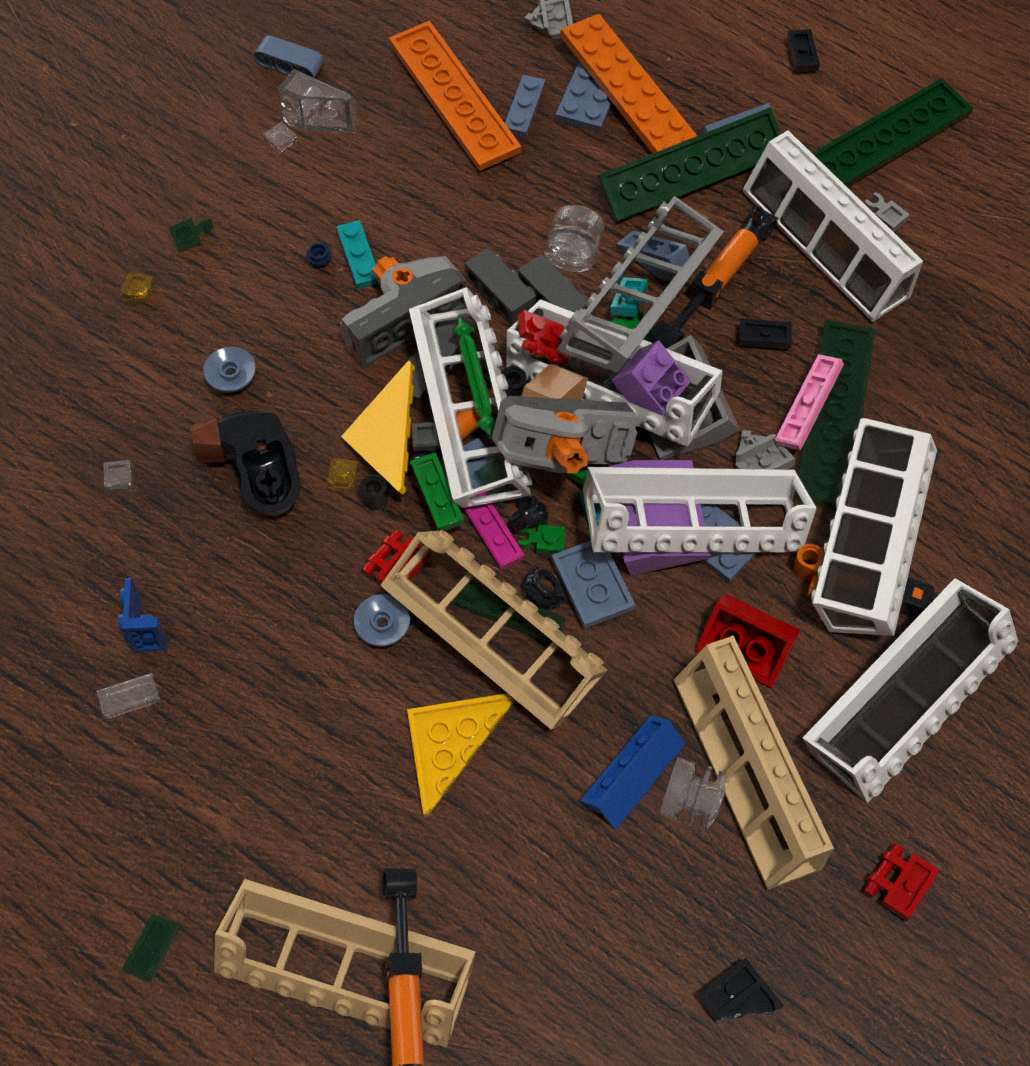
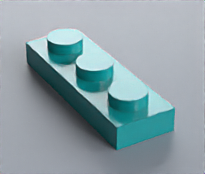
(357, 253)

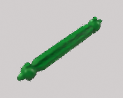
(475, 376)

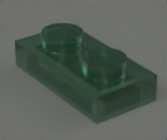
(151, 948)

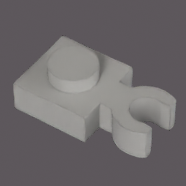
(888, 213)

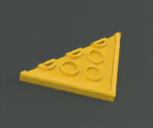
(384, 428)
(448, 738)

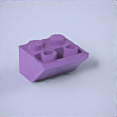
(651, 378)

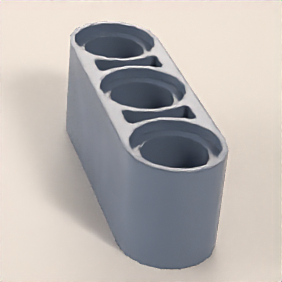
(286, 56)

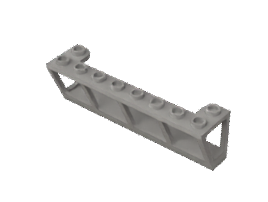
(659, 304)

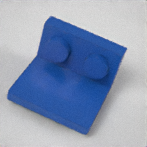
(141, 631)

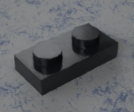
(803, 50)
(765, 333)

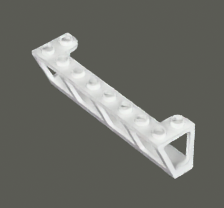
(445, 411)
(694, 487)

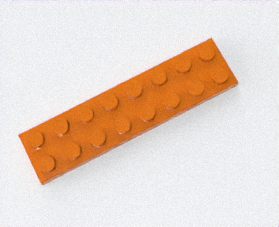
(626, 83)
(455, 95)

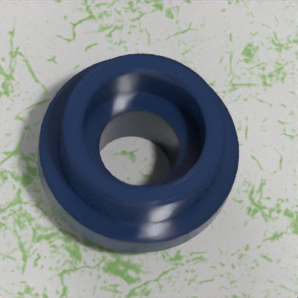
(318, 249)

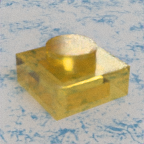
(137, 286)
(342, 473)

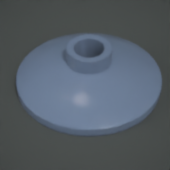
(228, 361)
(379, 609)

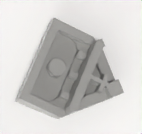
(551, 17)
(762, 453)

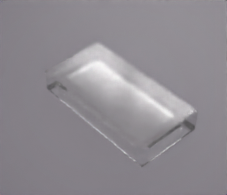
(128, 696)

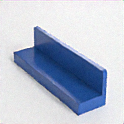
(634, 770)

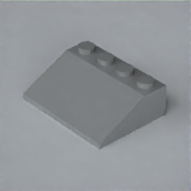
(718, 422)

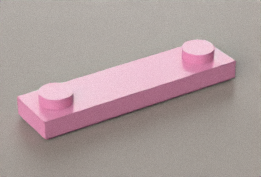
(809, 402)

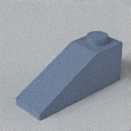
(660, 249)

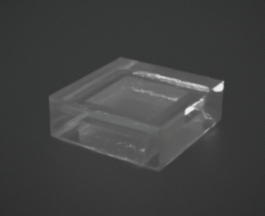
(280, 137)
(118, 475)

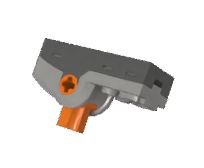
(386, 321)
(564, 432)

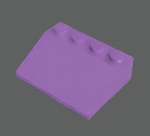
(661, 516)

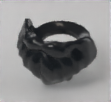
(531, 511)
(537, 593)

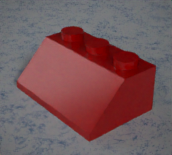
(761, 637)

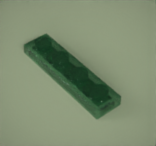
(485, 603)

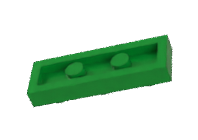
(436, 492)

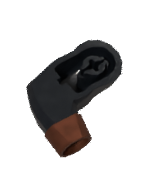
(261, 453)

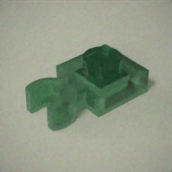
(493, 472)

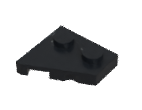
(739, 995)

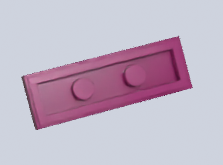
(494, 534)

